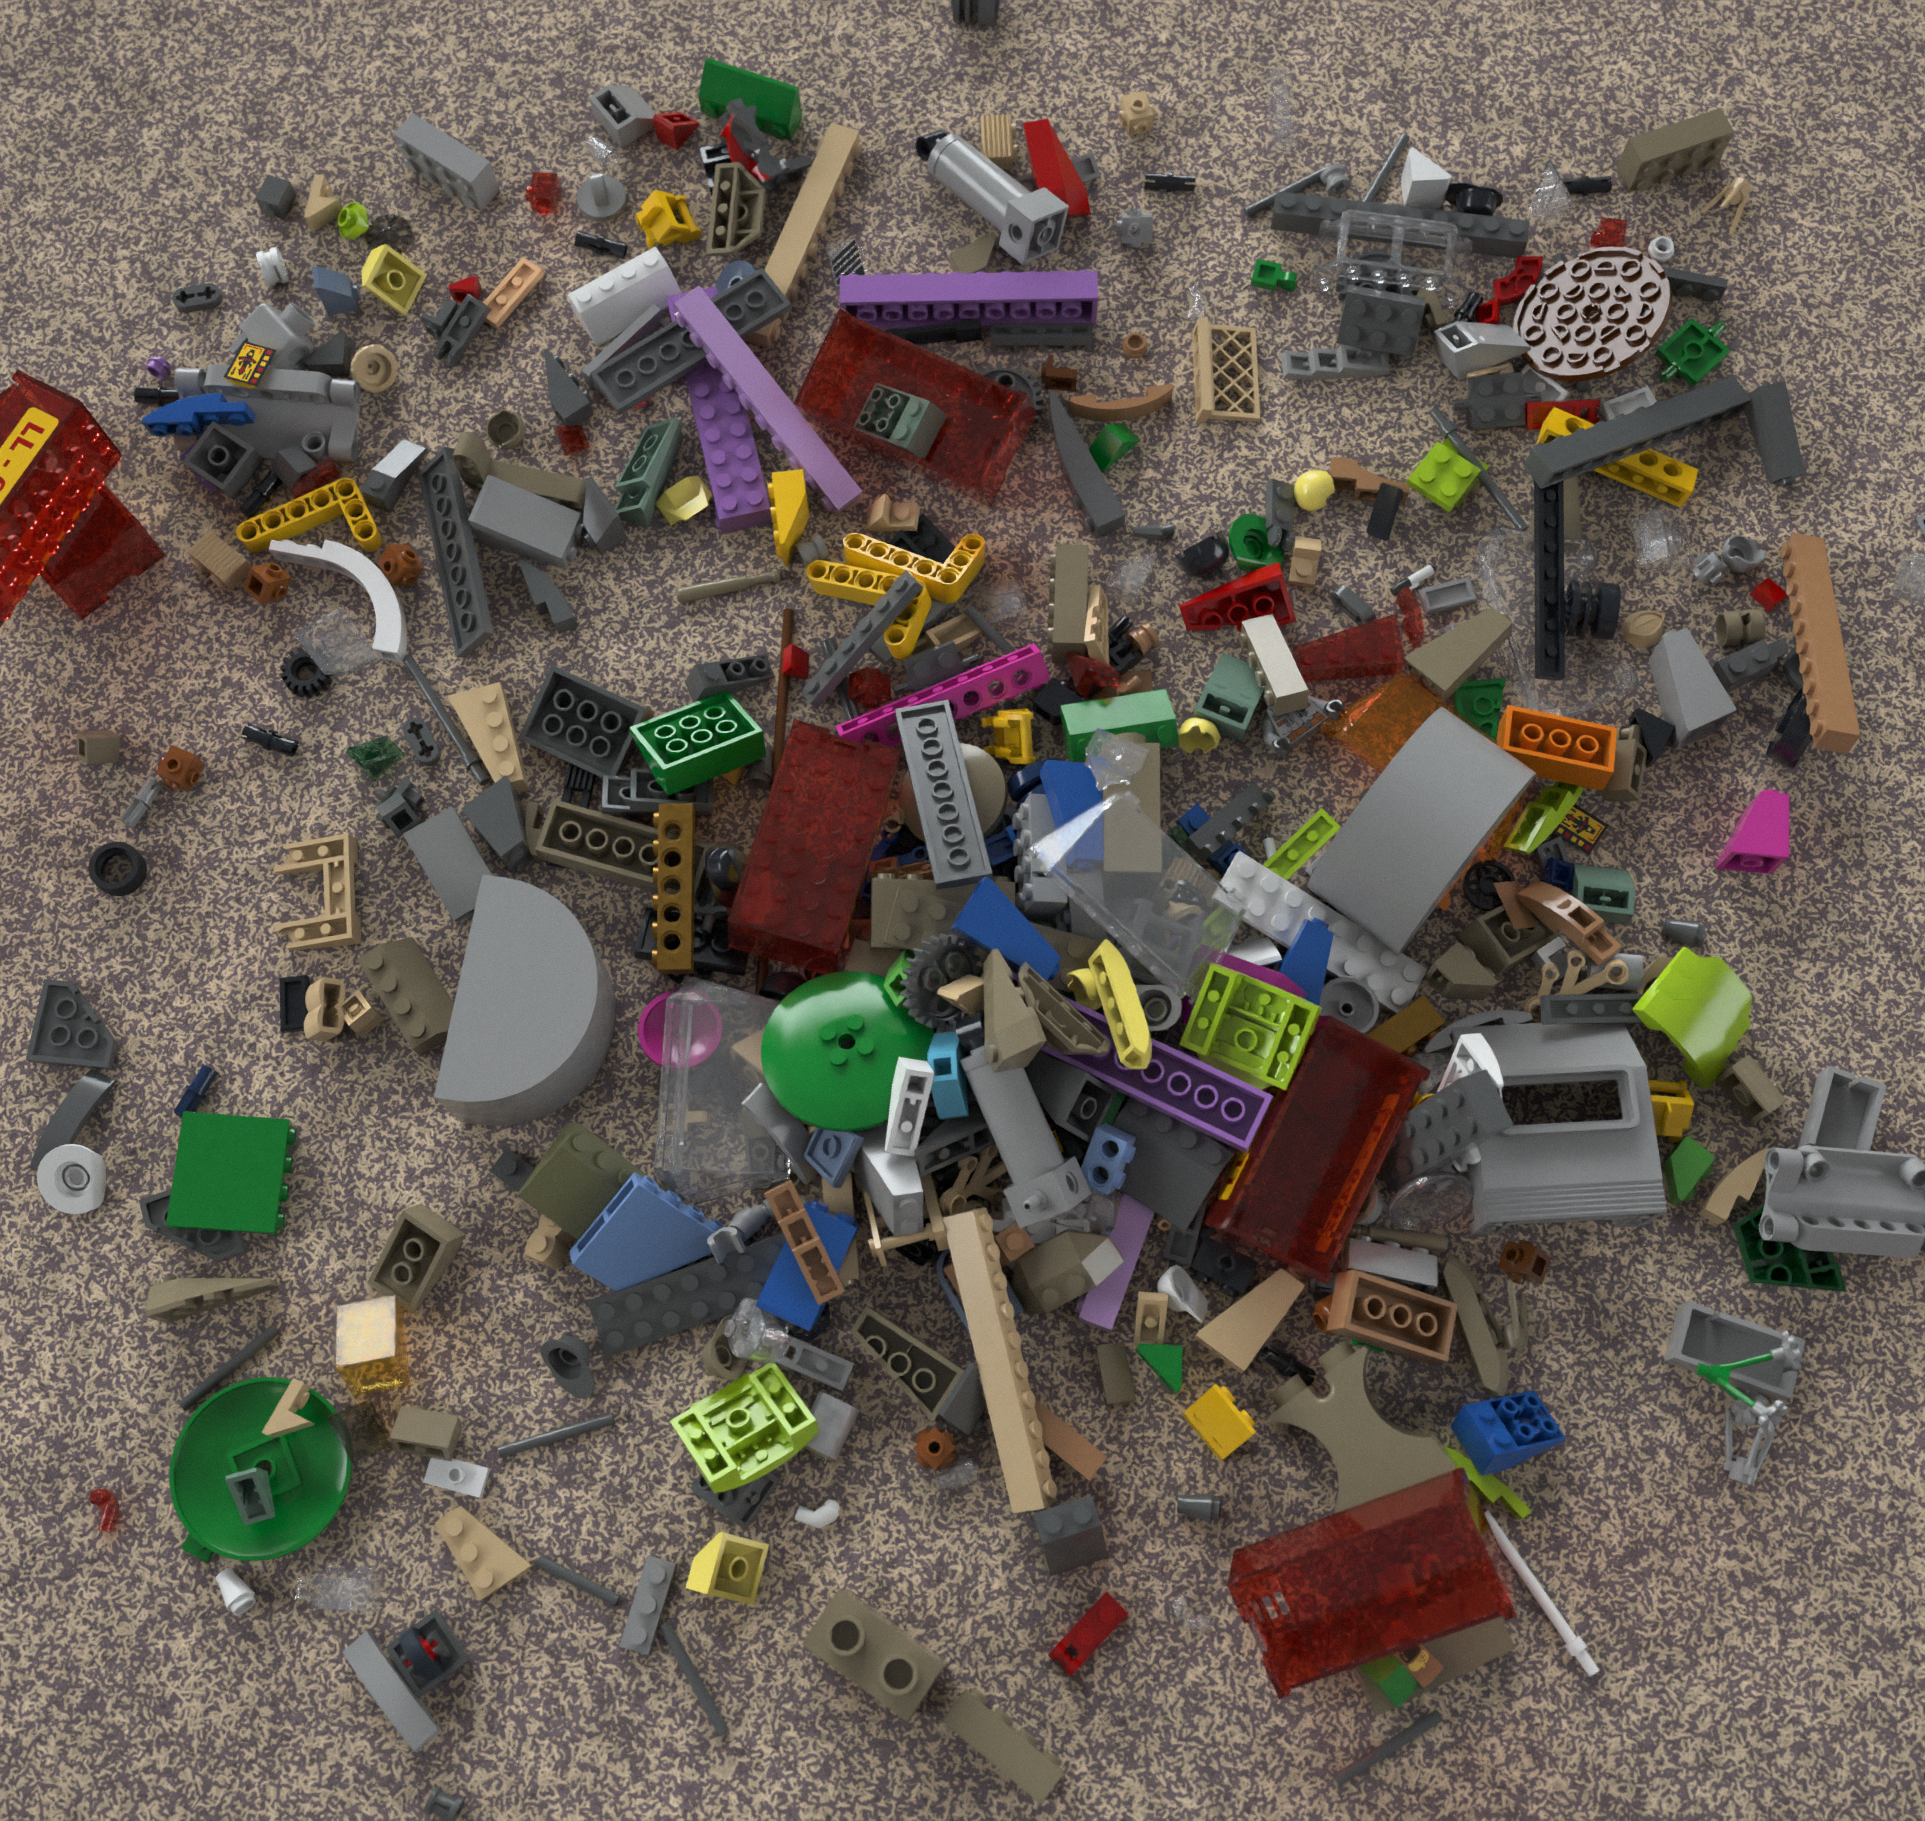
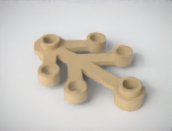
(1569, 987)
(954, 1199)

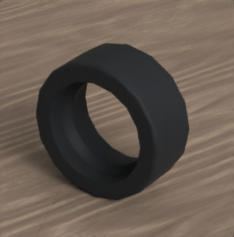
(131, 882)

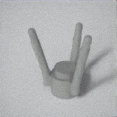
(1744, 1469)

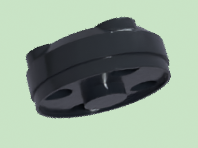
(1792, 733)

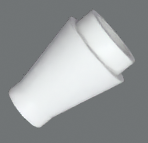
(235, 1592)

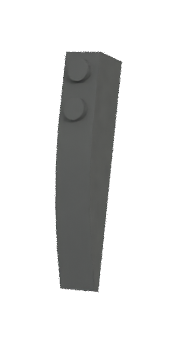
(1086, 482)

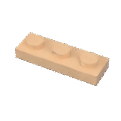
(512, 291)

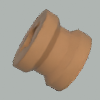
(1143, 638)

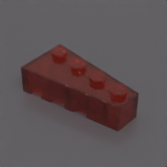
(1354, 653)

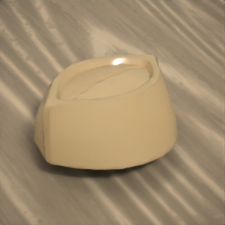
(1643, 628)

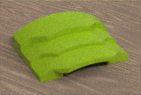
(1700, 1010)
(1249, 1028)
(746, 1428)

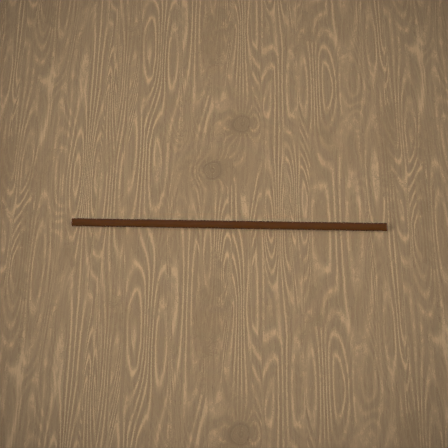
(779, 740)

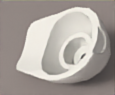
(1183, 1293)

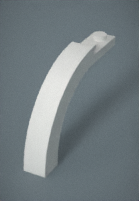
(391, 625)

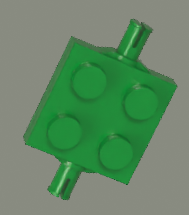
(1692, 352)

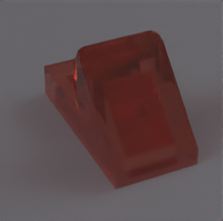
(1088, 671)

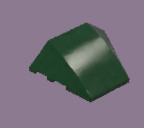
(1783, 1262)

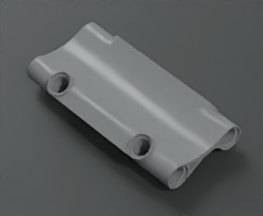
(288, 411)
(1845, 1201)

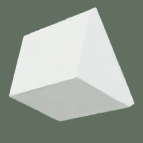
(1423, 182)

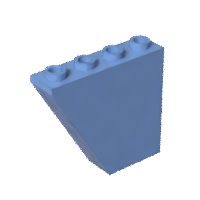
(642, 1236)

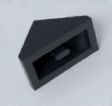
(1654, 733)

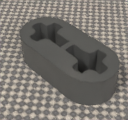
(197, 297)
(1352, 605)
(416, 744)

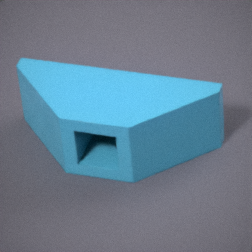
(949, 1080)

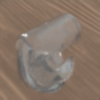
(1199, 303)
(1186, 1619)

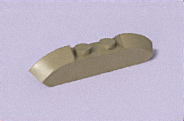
(1479, 1341)

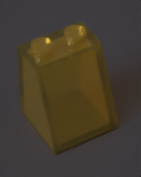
(372, 1346)

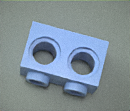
(1101, 1155)

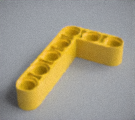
(314, 515)
(943, 581)
(867, 587)

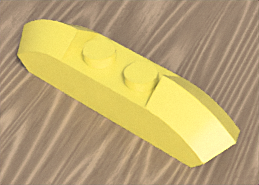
(1121, 1006)

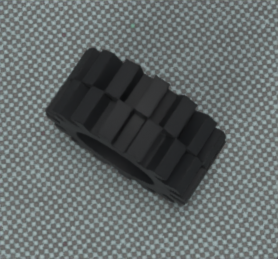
(299, 687)

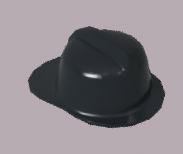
(1473, 198)
(724, 869)

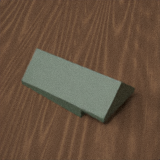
(648, 472)

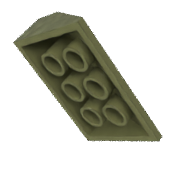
(577, 1179)

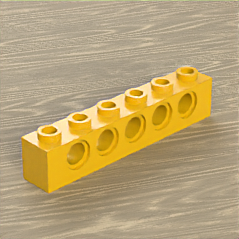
(1644, 471)

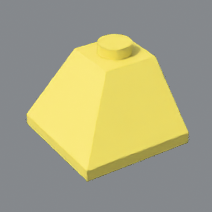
(392, 278)
(729, 1568)

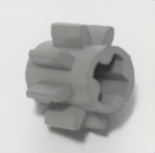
(1709, 567)

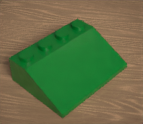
(699, 742)

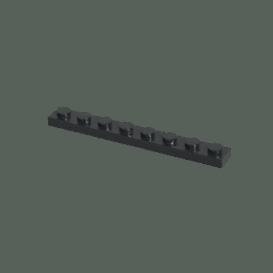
(1549, 582)

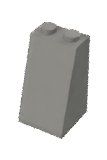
(525, 523)
(1688, 689)
(450, 861)
(890, 1182)

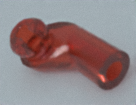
(108, 1506)

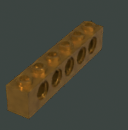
(681, 959)

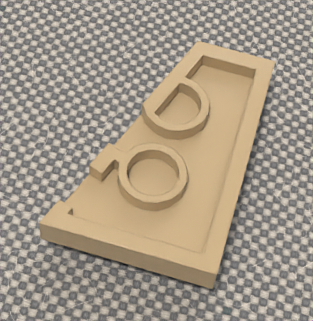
(1096, 627)
(480, 1553)

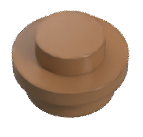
(1135, 345)

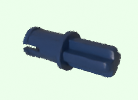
(196, 1090)

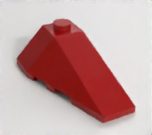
(1053, 167)
(1239, 600)

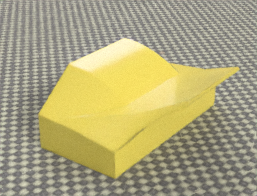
(684, 499)

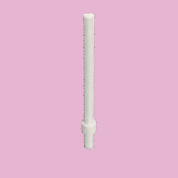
(1574, 1643)

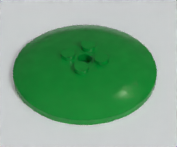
(832, 1084)
(226, 1438)

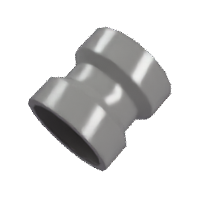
(811, 550)

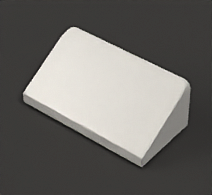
(1549, 389)

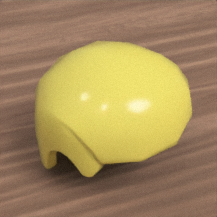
(1313, 489)
(1198, 734)
(1084, 988)

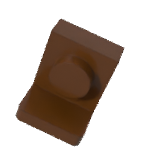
(1058, 378)

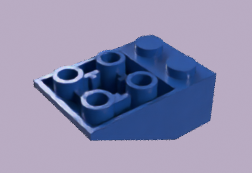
(1505, 1431)

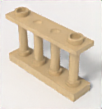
(934, 1230)

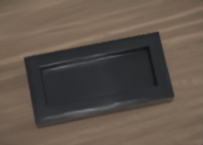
(292, 1003)

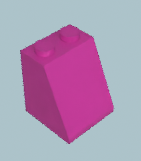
(1760, 836)

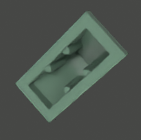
(252, 1494)

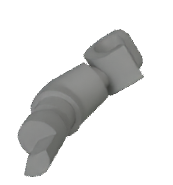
(740, 1229)

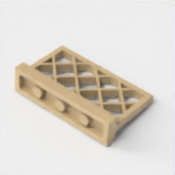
(1204, 368)

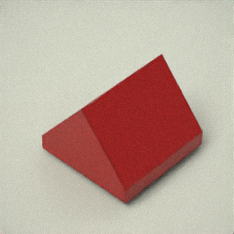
(1489, 312)

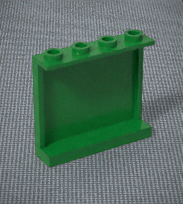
(231, 1173)

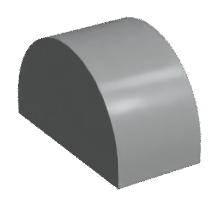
(1418, 828)
(527, 1010)

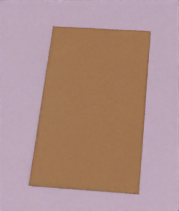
(1515, 909)

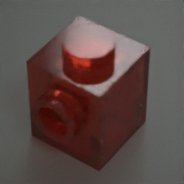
(544, 192)
(1609, 233)

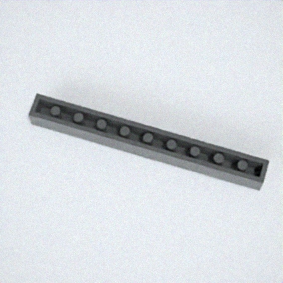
(1489, 234)
(1636, 431)

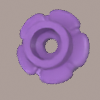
(158, 367)

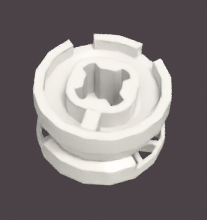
(272, 267)

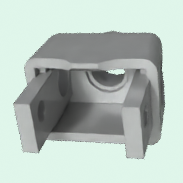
(280, 331)

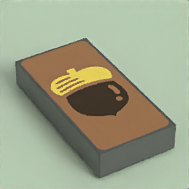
(1421, 1664)

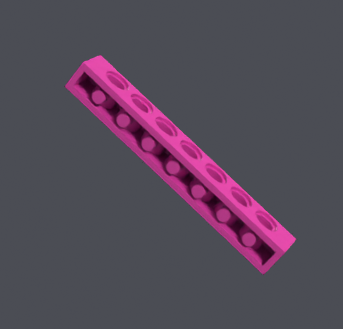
(954, 689)

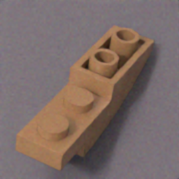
(1572, 917)

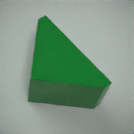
(1112, 444)
(1165, 1362)
(1391, 1678)

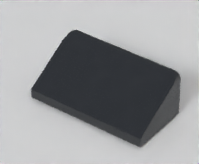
(1384, 511)

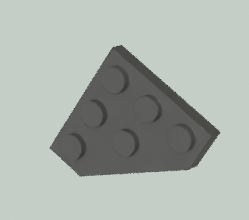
(69, 1030)
(210, 1243)

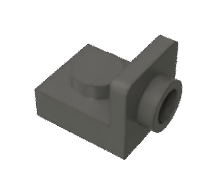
(445, 313)
(1551, 847)

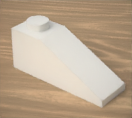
(908, 1105)

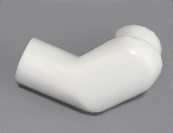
(819, 1517)

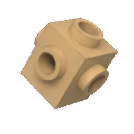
(1136, 113)

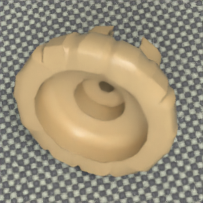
(379, 373)

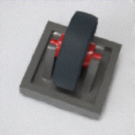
(428, 1653)

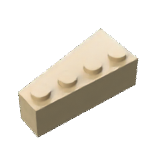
(492, 731)

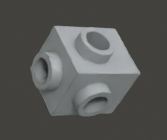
(1141, 234)

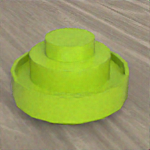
(353, 221)

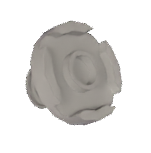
(601, 197)

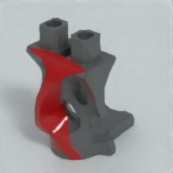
(746, 140)

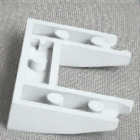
(1469, 1057)

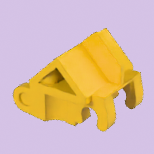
(659, 221)
(1012, 736)
(1669, 1112)

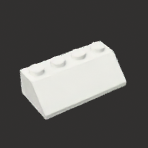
(623, 295)

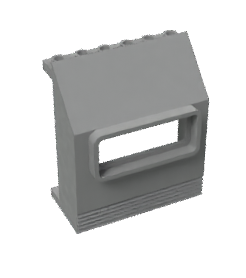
(1572, 1166)

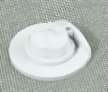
(72, 1179)

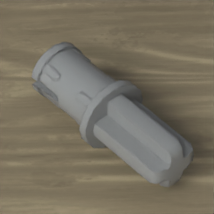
(141, 802)

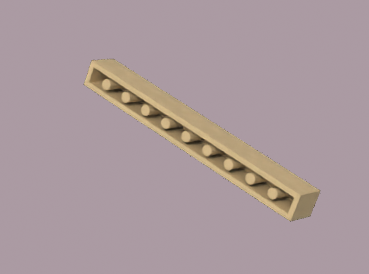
(809, 218)
(1000, 1360)

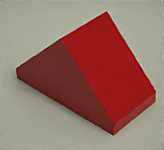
(674, 128)

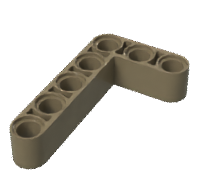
(475, 464)

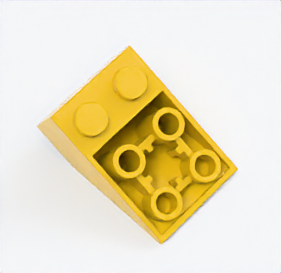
(788, 511)
(1219, 1421)

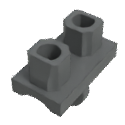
(407, 791)

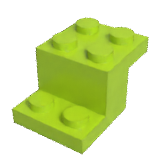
(1445, 476)

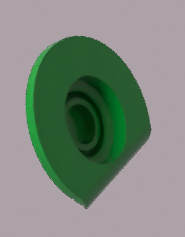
(1250, 544)

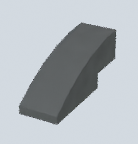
(548, 598)

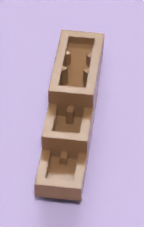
(804, 1242)
(1068, 1443)

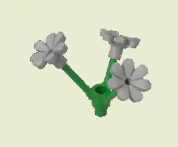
(1754, 1404)

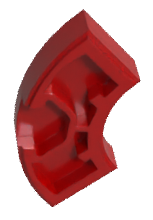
(1518, 282)

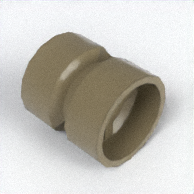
(1743, 627)

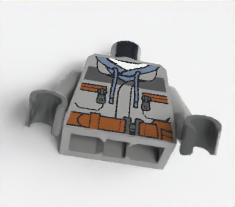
(1293, 728)

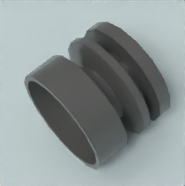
(986, 10)

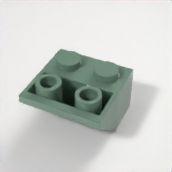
(1605, 892)

